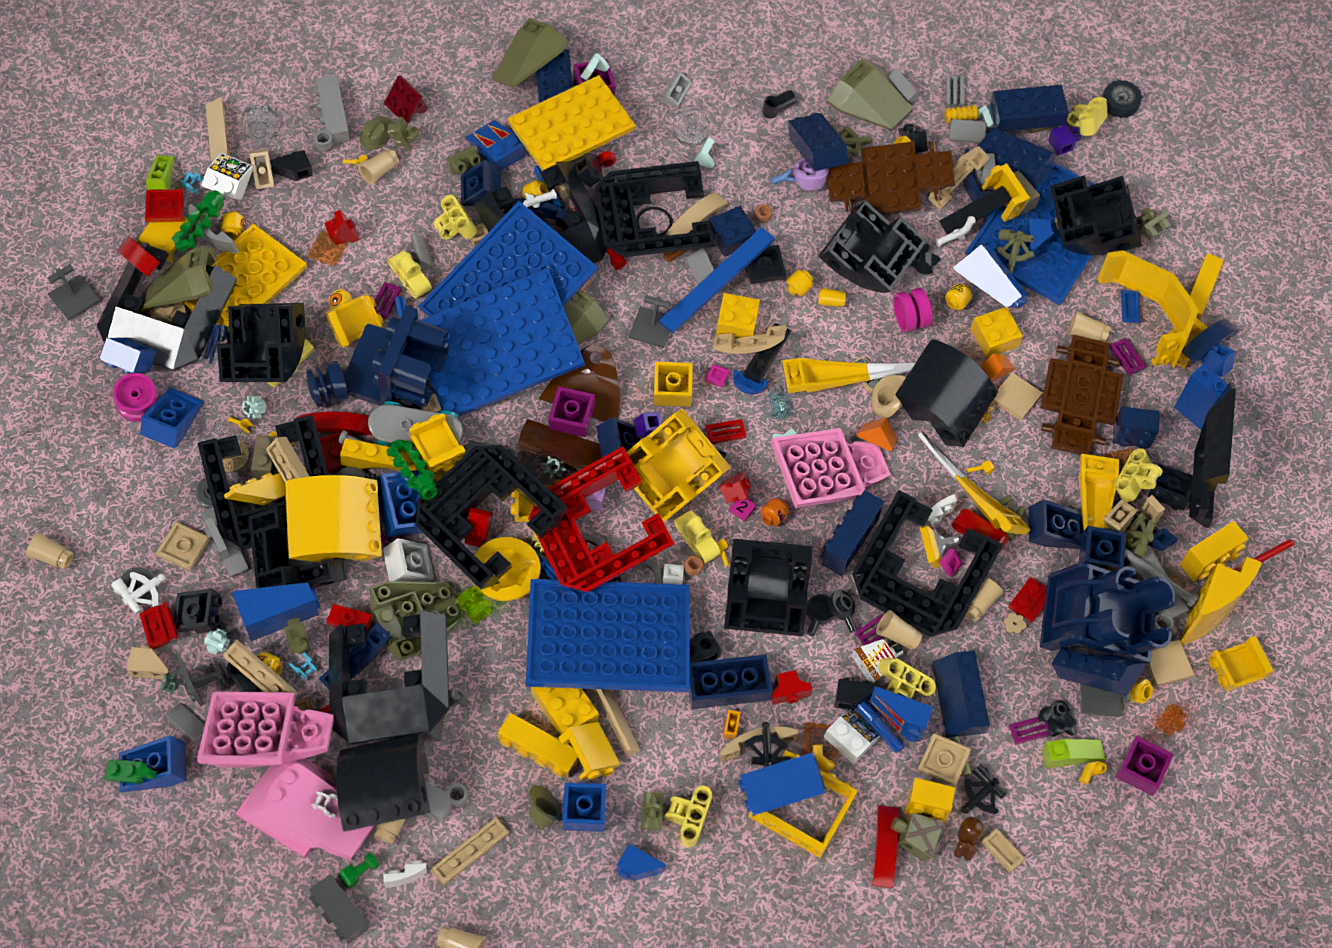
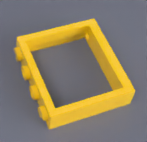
(799, 837)

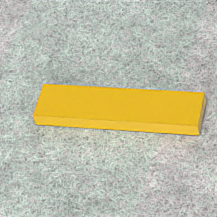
(1205, 281)

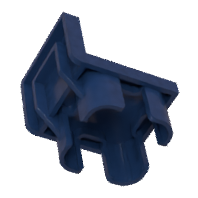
(396, 360)
(1105, 611)

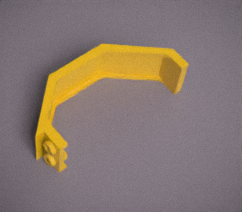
(1160, 287)

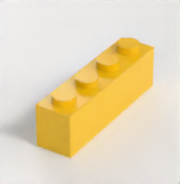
(538, 745)

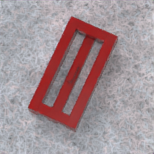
(727, 424)

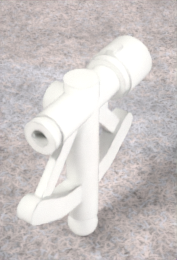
(132, 597)

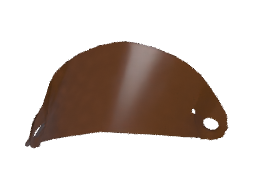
(569, 448)

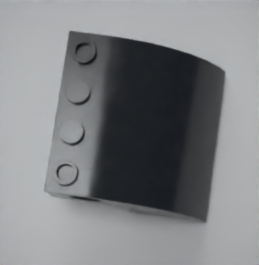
(1095, 216)
(872, 249)
(263, 342)
(947, 392)
(272, 559)
(768, 587)
(382, 782)

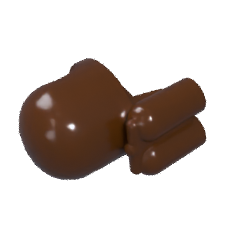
(969, 835)

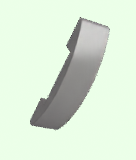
(218, 241)

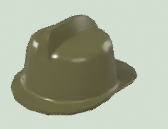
(374, 133)
(544, 807)

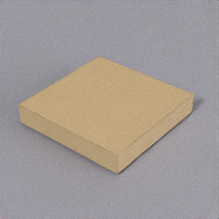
(1017, 396)
(183, 546)
(1169, 664)
(944, 759)

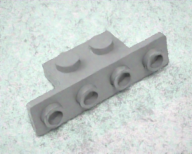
(228, 551)

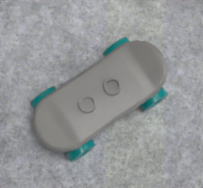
(393, 422)

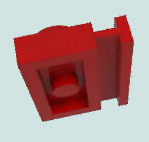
(1029, 600)
(158, 625)

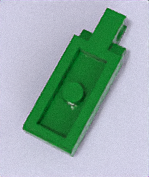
(128, 772)

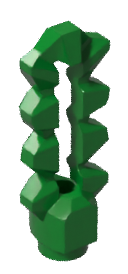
(211, 204)
(424, 482)

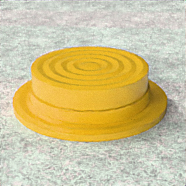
(517, 579)

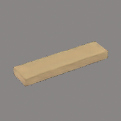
(256, 670)
(469, 851)

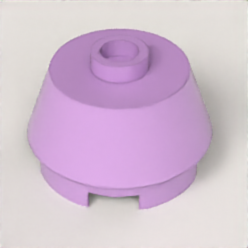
(807, 178)

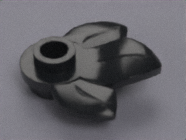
(925, 260)
(1058, 720)

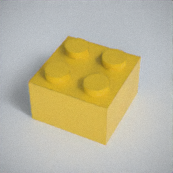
(737, 315)
(996, 332)
(672, 384)
(930, 799)

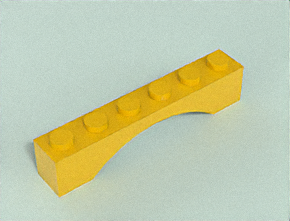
(370, 455)

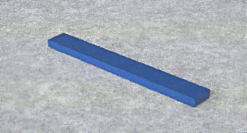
(717, 280)

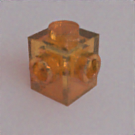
(1171, 720)

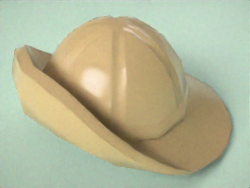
(884, 398)

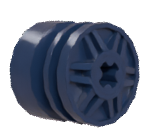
(327, 384)

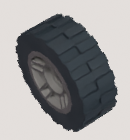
(1122, 90)

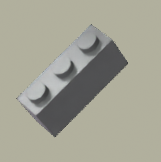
(338, 909)

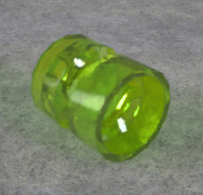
(474, 603)

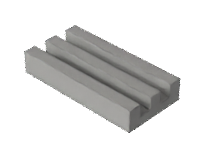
(955, 80)

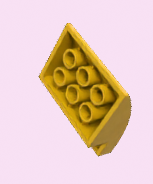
(1218, 598)

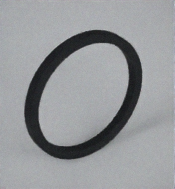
(655, 208)

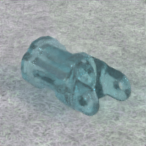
(778, 403)

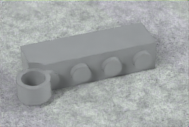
(332, 113)
(1168, 615)
(441, 801)

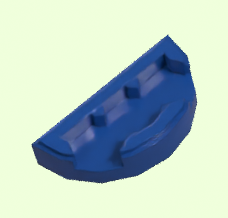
(746, 385)

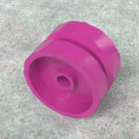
(912, 310)
(134, 396)

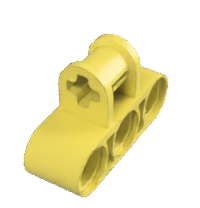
(1089, 116)
(454, 220)
(410, 274)
(1137, 475)
(697, 536)
(898, 679)
(684, 812)

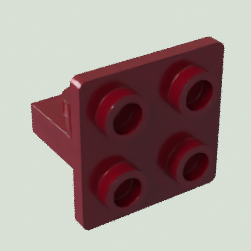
(404, 100)

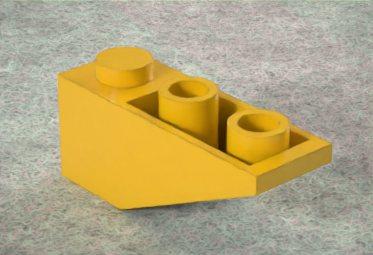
(263, 492)

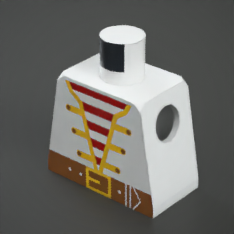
(870, 656)

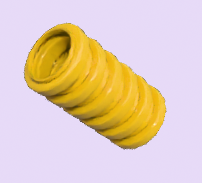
(962, 113)

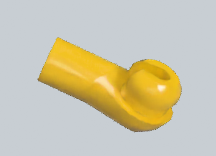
(823, 763)
(1092, 769)

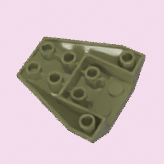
(529, 51)
(870, 96)
(183, 279)
(585, 316)
(397, 599)

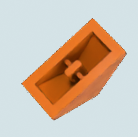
(997, 366)
(879, 433)

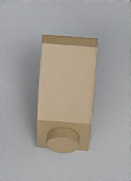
(262, 168)
(1120, 516)
(145, 664)

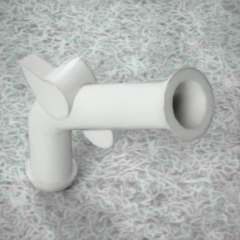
(535, 201)
(958, 233)

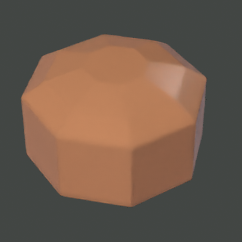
(763, 213)
(693, 565)

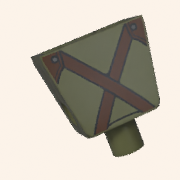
(918, 835)

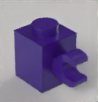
(1063, 139)
(647, 423)

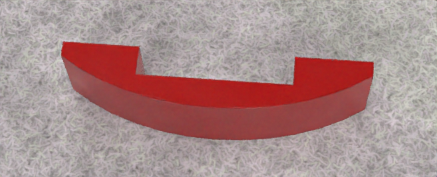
(138, 256)
(338, 421)
(885, 848)

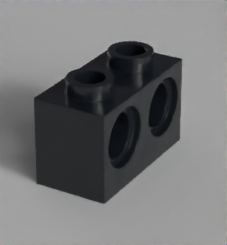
(700, 654)

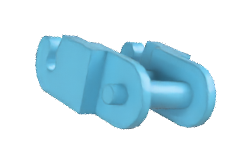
(195, 177)
(308, 662)

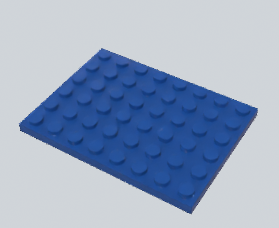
(509, 252)
(1052, 269)
(504, 344)
(609, 637)

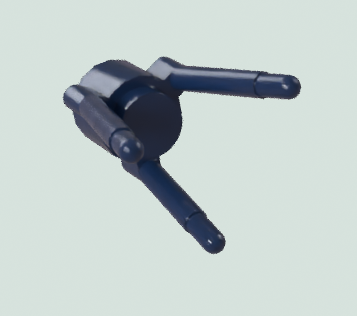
(219, 334)

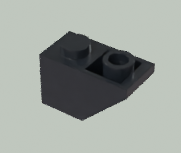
(915, 134)
(292, 166)
(589, 170)
(852, 693)

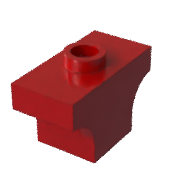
(341, 228)
(736, 487)
(481, 522)
(347, 616)
(790, 688)

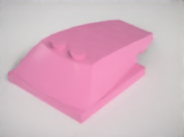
(826, 468)
(261, 730)
(284, 810)

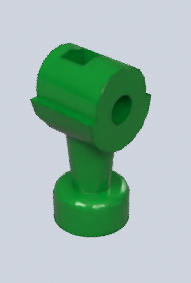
(351, 873)

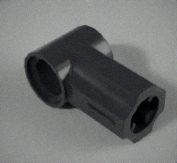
(777, 103)
(241, 680)

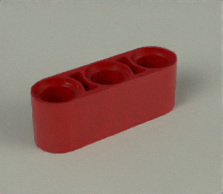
(970, 520)

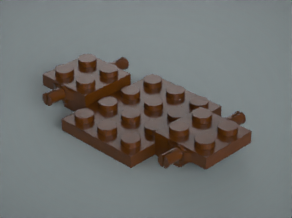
(892, 177)
(1081, 394)

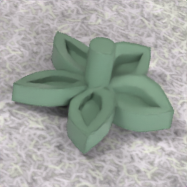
(170, 682)

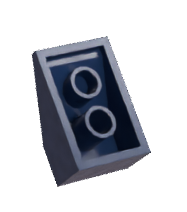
(1055, 525)

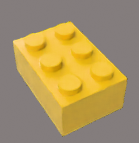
(1215, 549)
(565, 707)

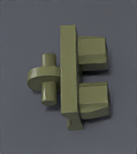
(403, 133)
(463, 160)
(1160, 220)
(297, 637)
(652, 811)

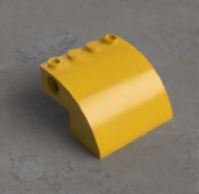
(675, 464)
(333, 518)

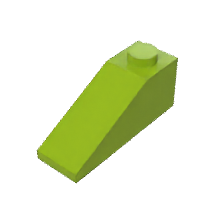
(160, 173)
(1071, 752)

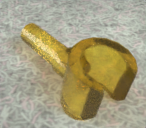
(987, 417)

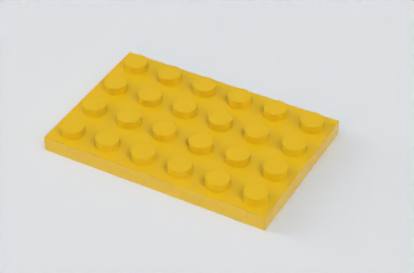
(571, 123)
(261, 270)

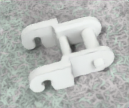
(316, 806)

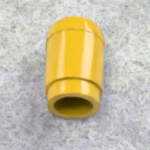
(831, 297)

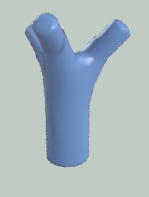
(783, 177)

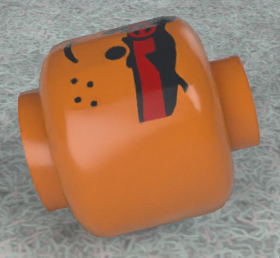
(774, 512)

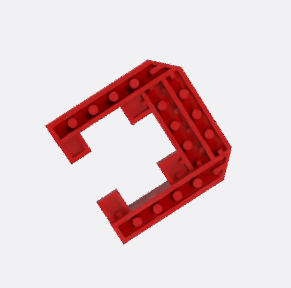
(566, 547)

